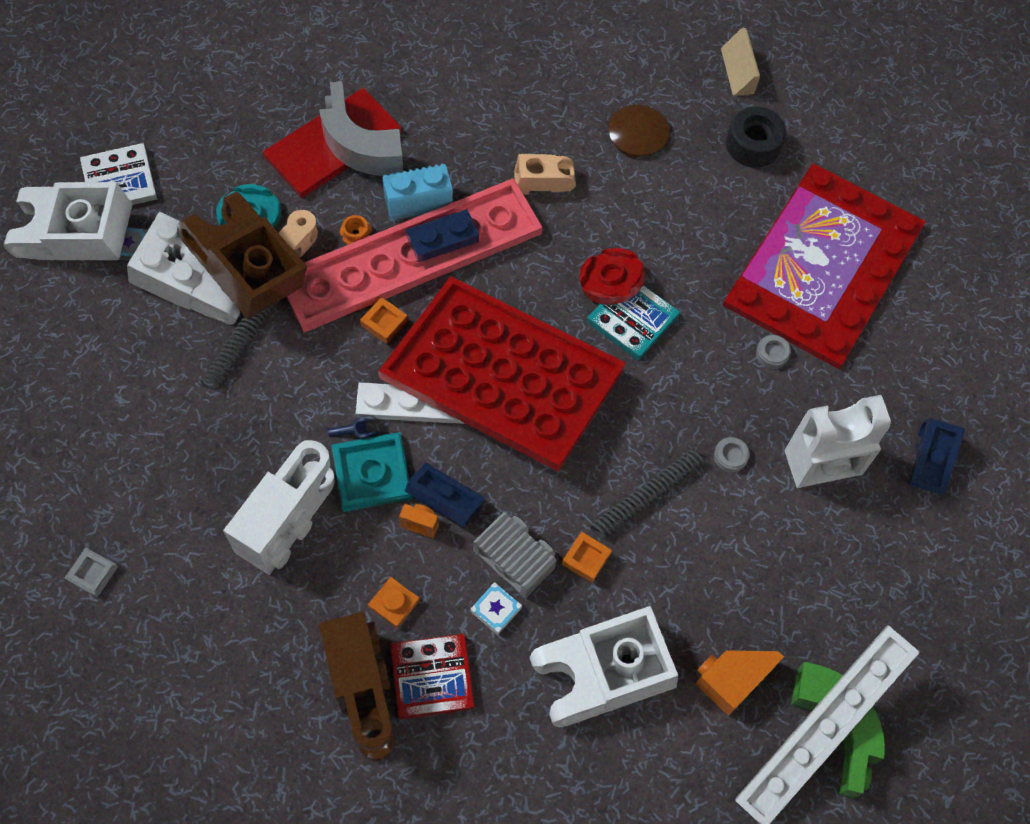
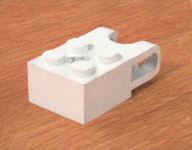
(71, 222)
(180, 281)
(837, 442)
(281, 508)
(597, 667)

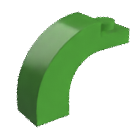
(864, 741)

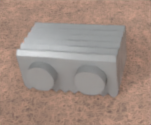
(515, 554)

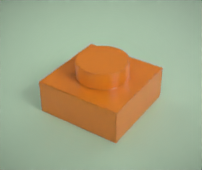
(384, 320)
(419, 520)
(586, 557)
(393, 602)

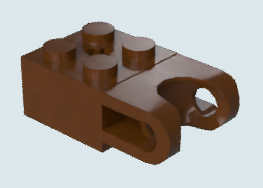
(244, 256)
(359, 681)

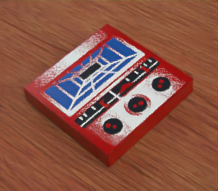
(431, 676)

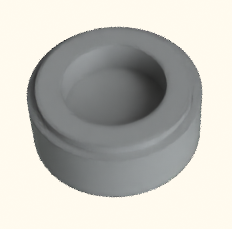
(773, 351)
(731, 454)

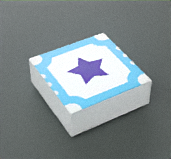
(496, 608)

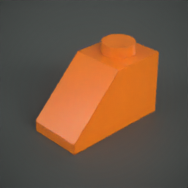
(735, 675)

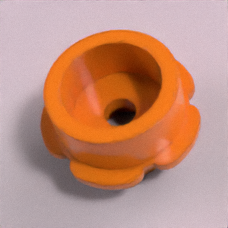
(354, 223)

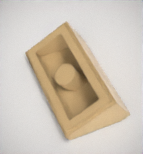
(741, 64)

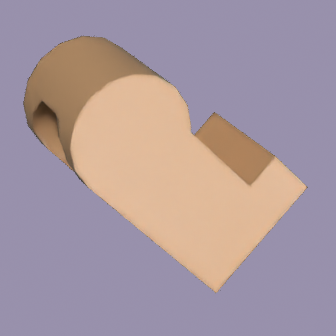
(544, 173)
(300, 231)

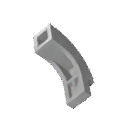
(357, 147)

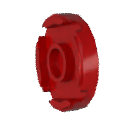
(612, 276)

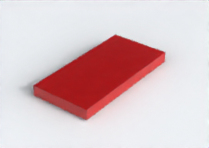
(304, 155)

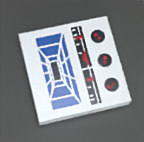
(125, 166)

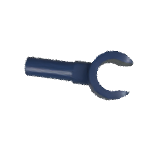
(357, 428)

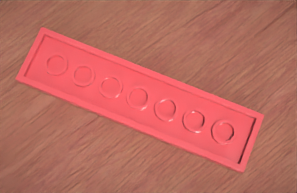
(387, 265)

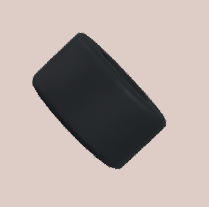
(750, 151)

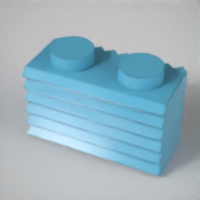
(417, 191)

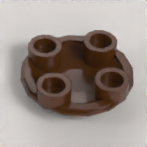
(638, 130)

